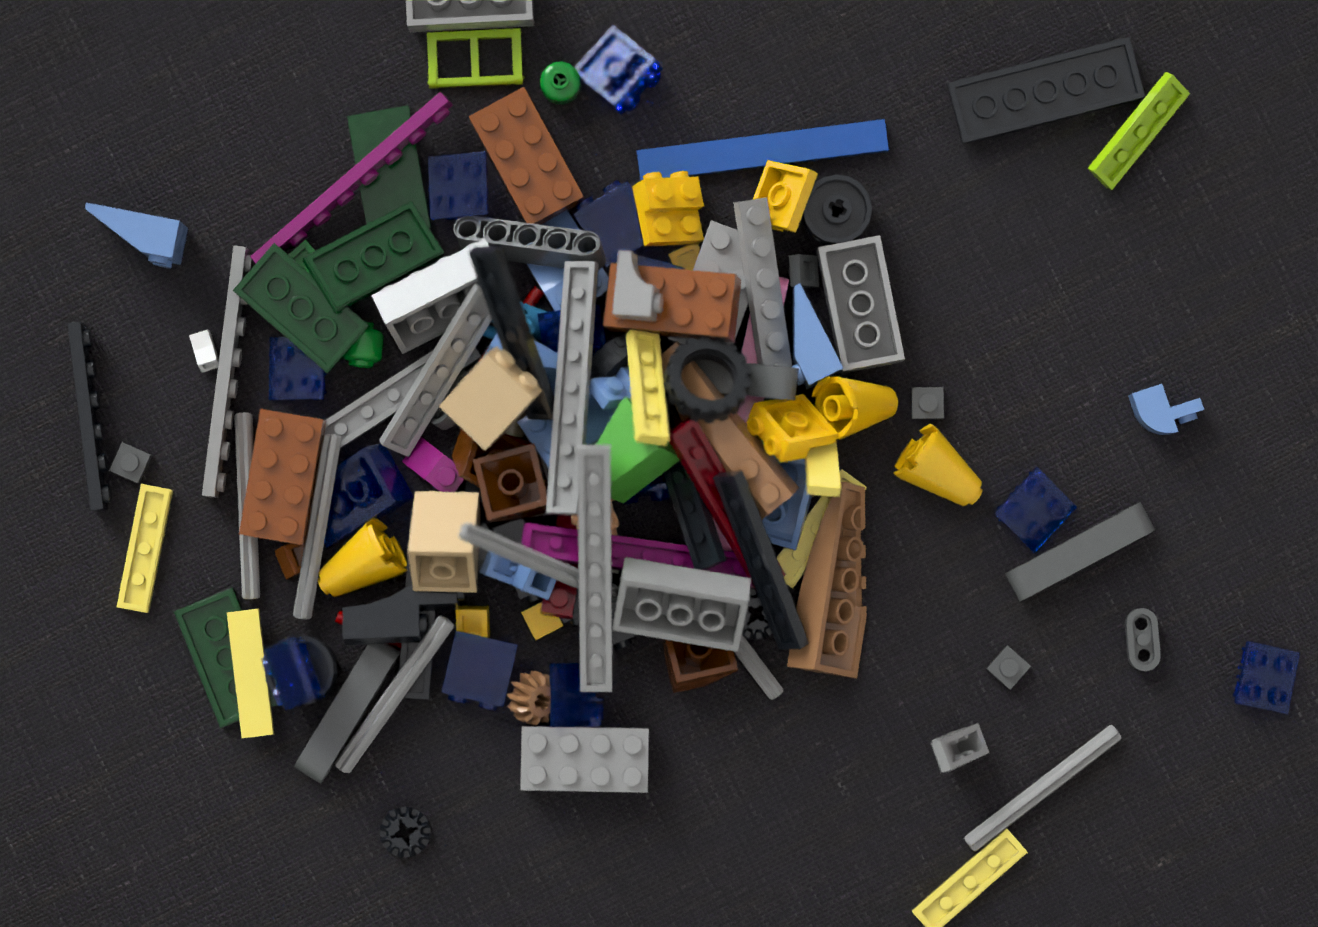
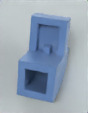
(611, 390)
(1155, 413)
(517, 575)

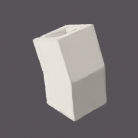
(204, 350)

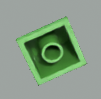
(632, 462)

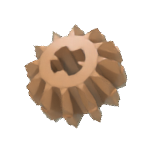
(531, 698)

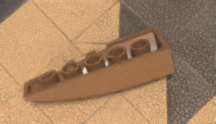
(736, 446)
(832, 590)

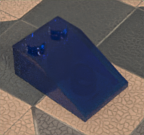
(364, 489)
(292, 673)

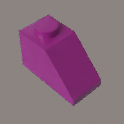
(434, 467)

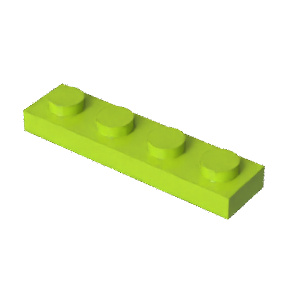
(1138, 130)

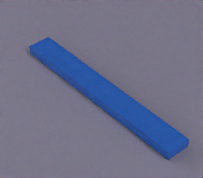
(755, 150)

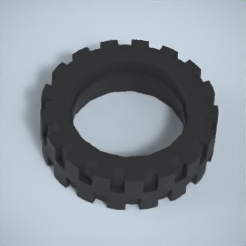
(710, 350)

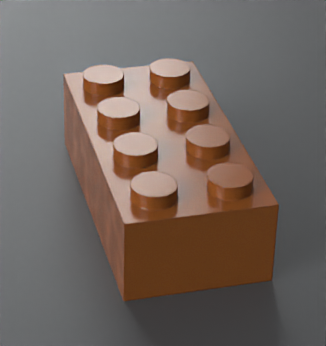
(526, 158)
(692, 304)
(282, 477)

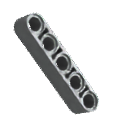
(544, 238)
(766, 380)
(1080, 551)
(347, 710)

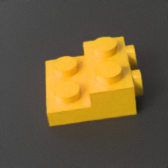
(787, 193)
(669, 209)
(790, 427)

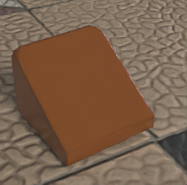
(290, 559)

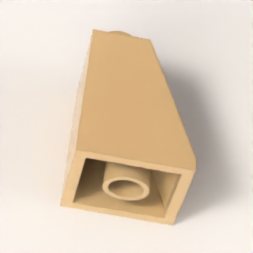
(491, 397)
(435, 551)

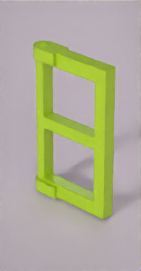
(474, 35)

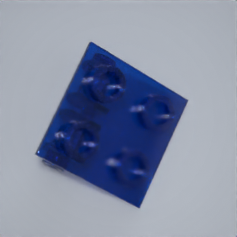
(458, 185)
(293, 373)
(1035, 509)
(1266, 677)
(567, 703)

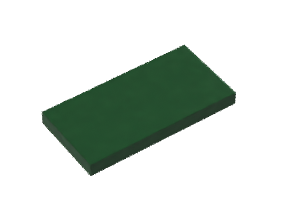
(397, 182)
(373, 256)
(297, 308)
(208, 640)

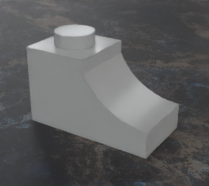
(632, 295)
(959, 747)

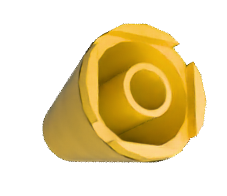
(853, 404)
(938, 468)
(363, 561)

